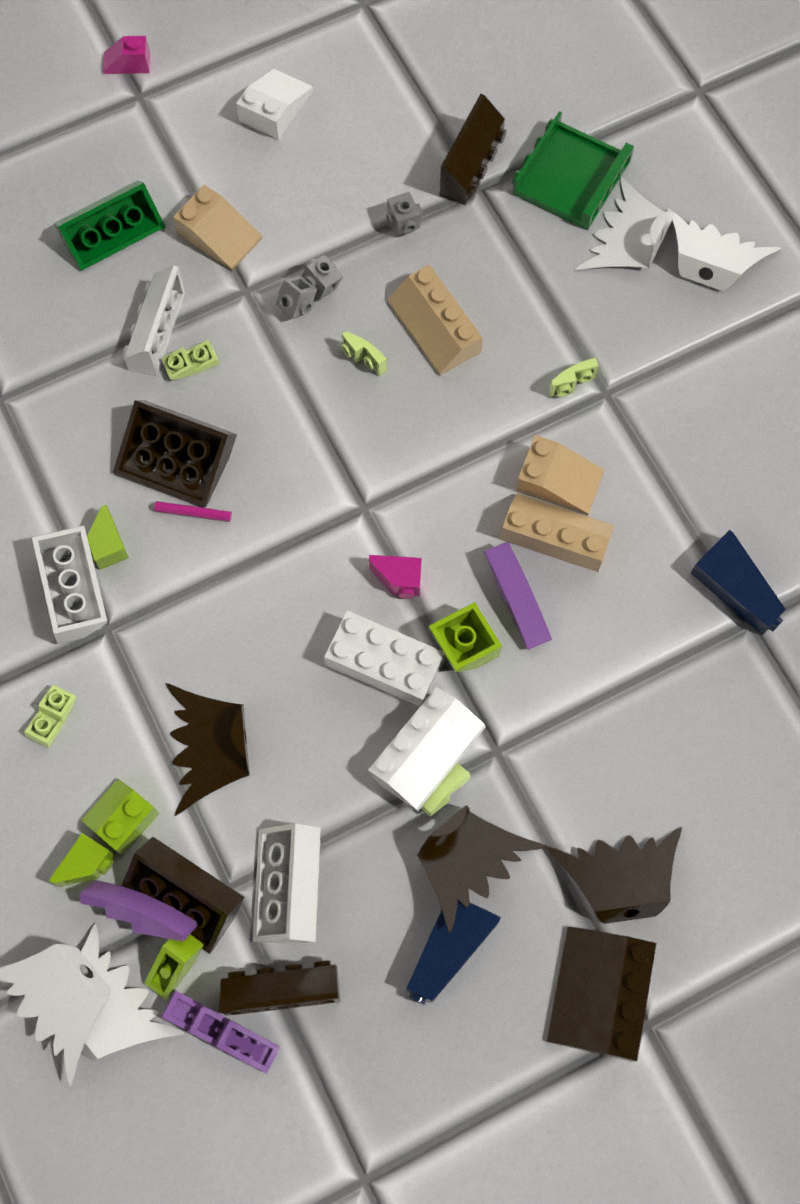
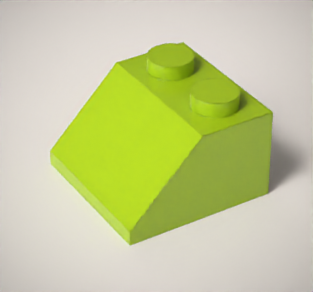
(466, 638)
(120, 816)

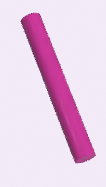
(193, 511)

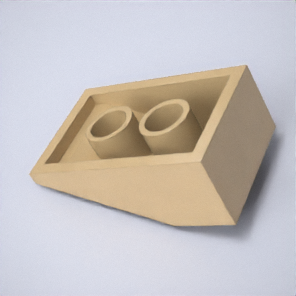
(216, 228)
(559, 476)

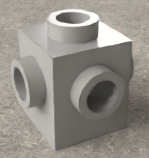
(403, 213)
(322, 275)
(296, 296)

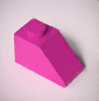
(128, 56)
(398, 574)

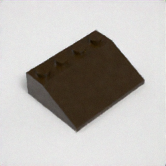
(173, 452)
(602, 993)

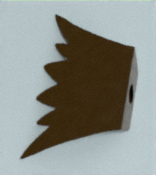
(215, 744)
(463, 854)
(624, 883)

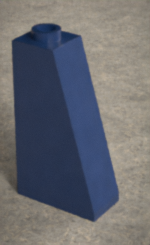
(739, 584)
(448, 952)

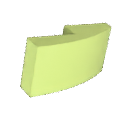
(360, 349)
(190, 362)
(566, 381)
(51, 716)
(441, 796)

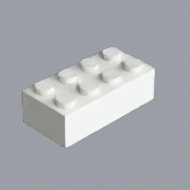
(384, 658)

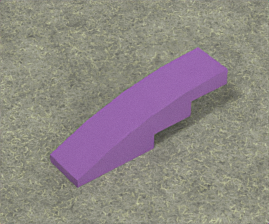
(517, 595)
(144, 912)
(220, 1031)

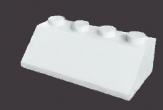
(155, 322)
(69, 584)
(426, 748)
(287, 884)

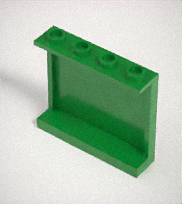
(570, 173)

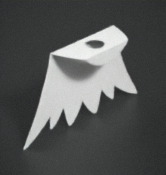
(634, 235)
(721, 254)
(60, 997)
(119, 1020)

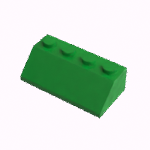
(110, 225)

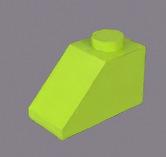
(105, 540)
(83, 863)
(172, 965)

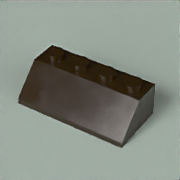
(472, 151)
(186, 887)
(280, 989)

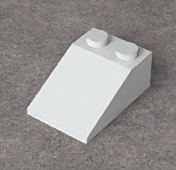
(272, 102)

